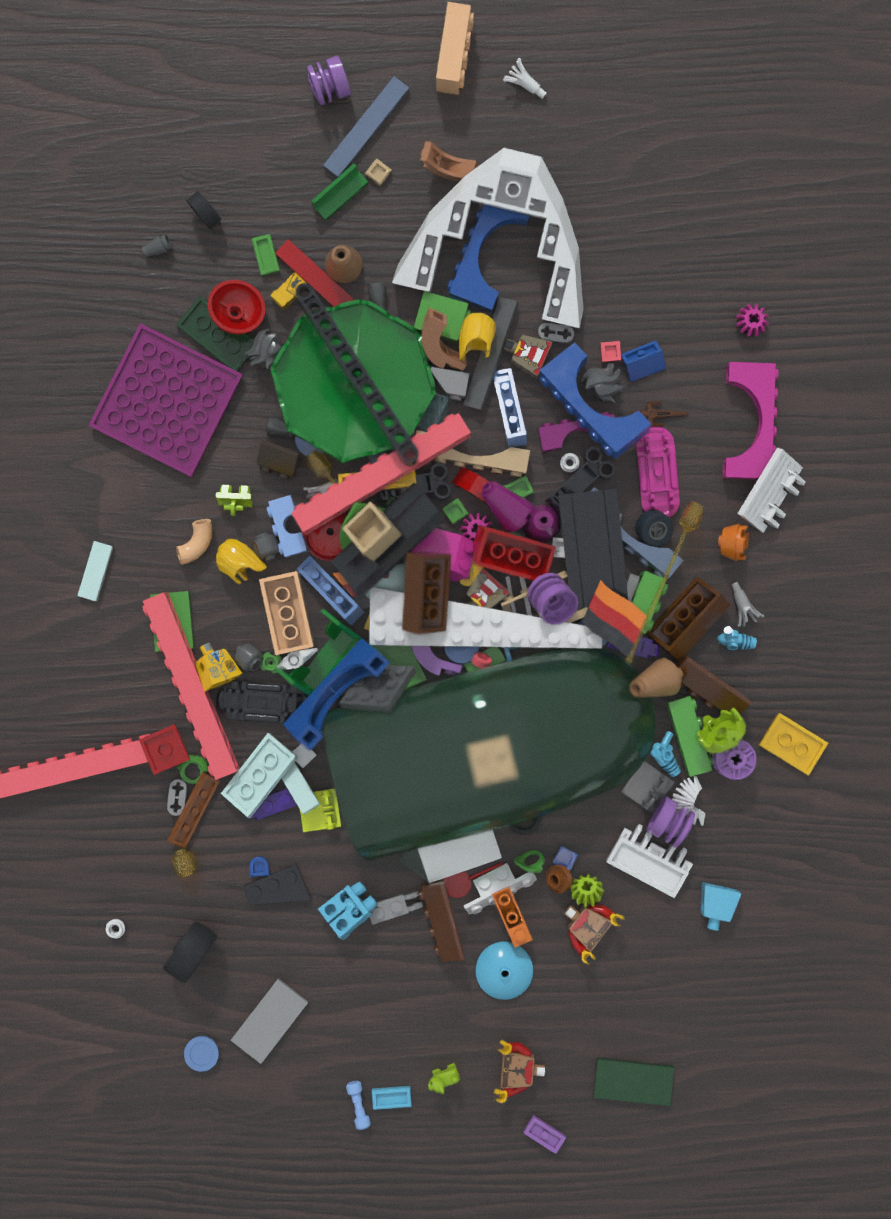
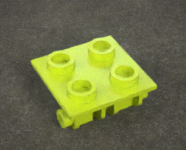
(325, 815)

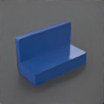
(643, 361)

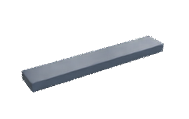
(366, 127)

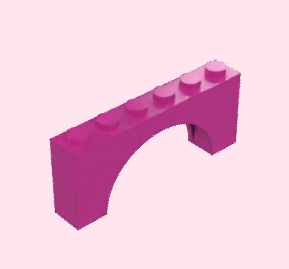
(759, 383)

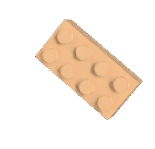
(454, 48)
(287, 613)

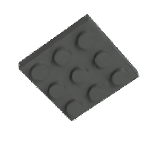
(378, 692)

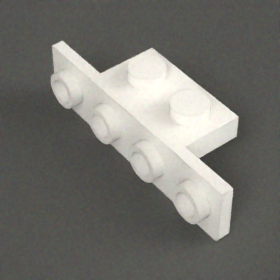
(495, 881)

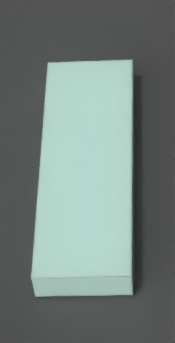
(95, 571)
(300, 789)

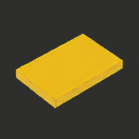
(793, 744)

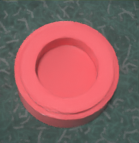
(481, 660)

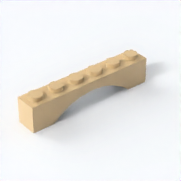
(511, 460)

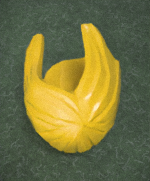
(476, 334)
(235, 557)

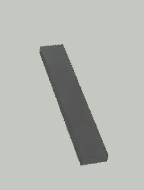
(487, 367)

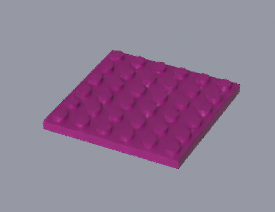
(165, 400)

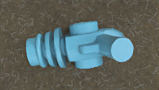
(733, 640)
(663, 755)

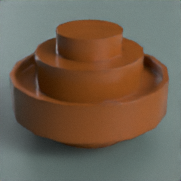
(558, 878)

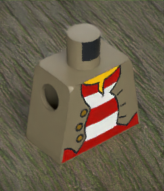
(528, 353)
(486, 590)

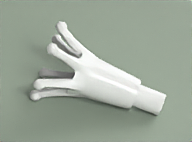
(524, 80)

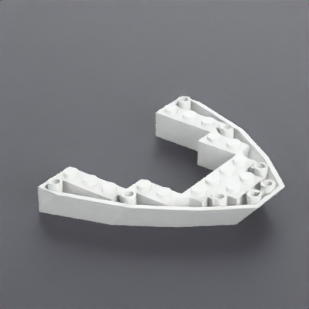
(515, 184)

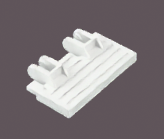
(769, 491)
(649, 863)

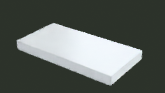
(459, 855)

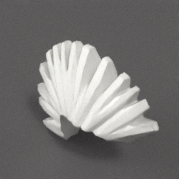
(296, 659)
(688, 797)

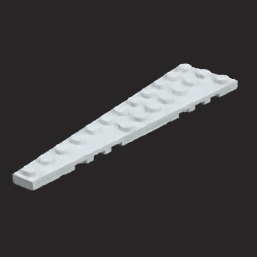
(473, 627)

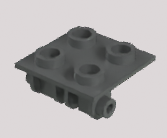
(648, 787)

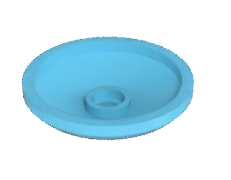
(502, 957)

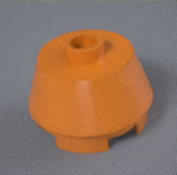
(734, 542)

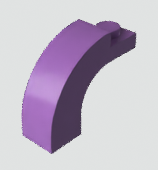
(432, 663)

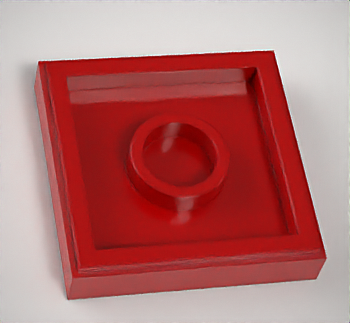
(164, 749)

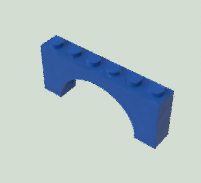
(468, 282)
(612, 433)
(308, 718)

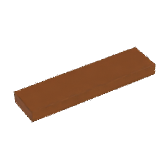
(193, 810)

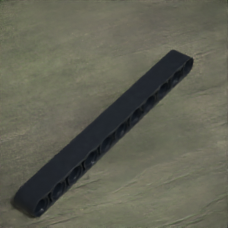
(355, 365)

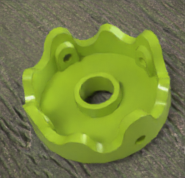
(723, 732)

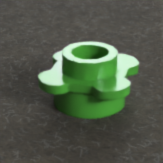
(267, 658)

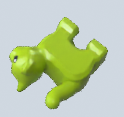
(443, 1078)

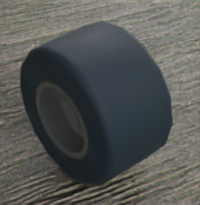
(657, 534)

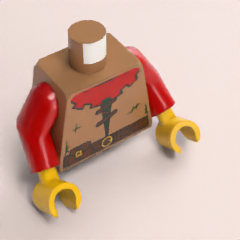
(588, 927)
(516, 1070)

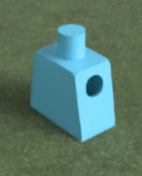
(718, 903)

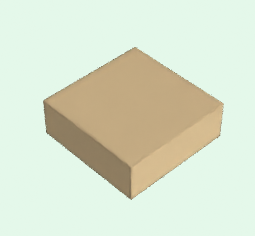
(378, 172)

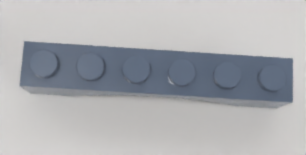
(654, 557)

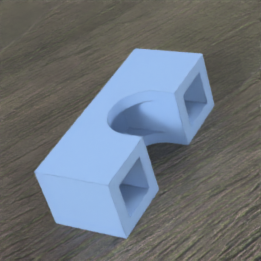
(281, 511)

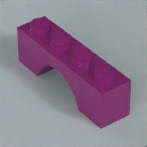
(552, 436)

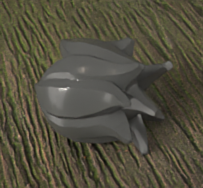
(264, 349)
(603, 383)

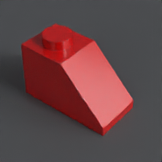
(470, 482)

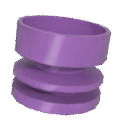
(328, 80)
(552, 598)
(737, 769)
(669, 821)

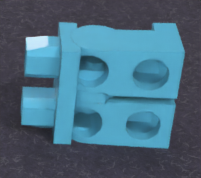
(348, 910)

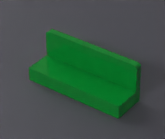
(339, 192)

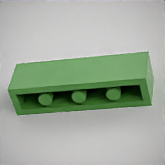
(686, 727)

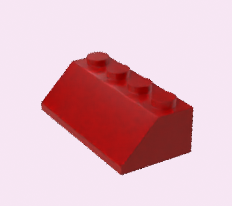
(511, 553)

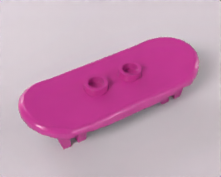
(658, 471)

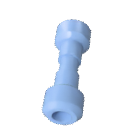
(354, 1089)

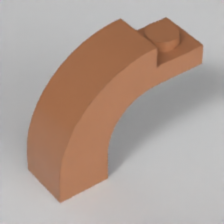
(444, 164)
(438, 353)

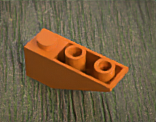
(512, 916)

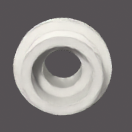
(569, 456)
(109, 928)

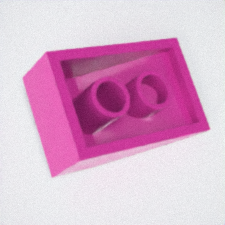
(454, 544)

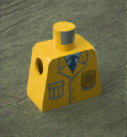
(216, 667)

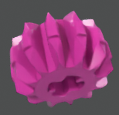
(759, 323)
(474, 522)

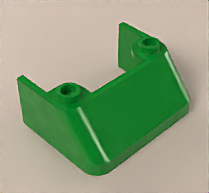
(337, 647)

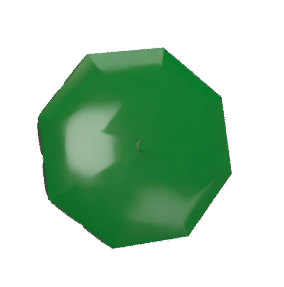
(319, 398)

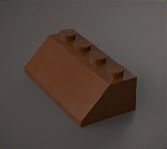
(426, 592)
(688, 618)
(711, 688)
(443, 921)

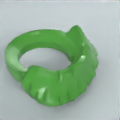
(202, 765)
(534, 868)

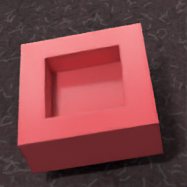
(610, 351)

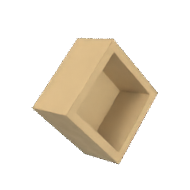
(372, 531)
(492, 760)

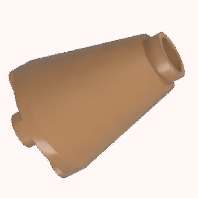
(344, 269)
(658, 680)

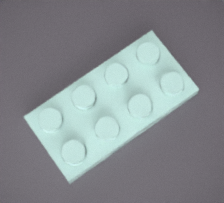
(259, 775)

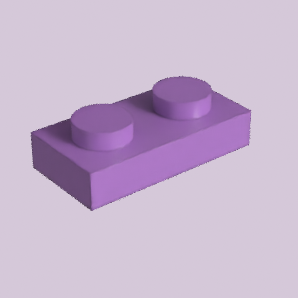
(544, 1134)

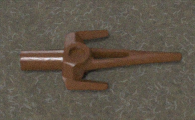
(652, 414)

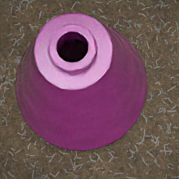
(506, 506)
(542, 532)

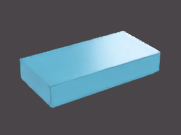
(391, 1097)

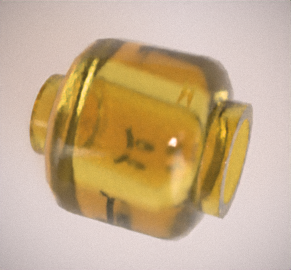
(184, 863)

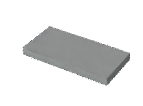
(269, 1020)

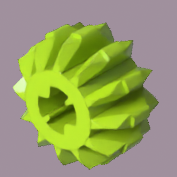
(591, 896)

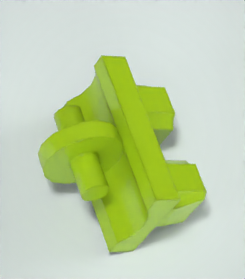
(234, 501)

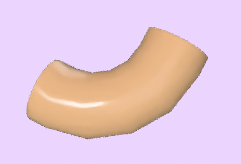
(197, 544)

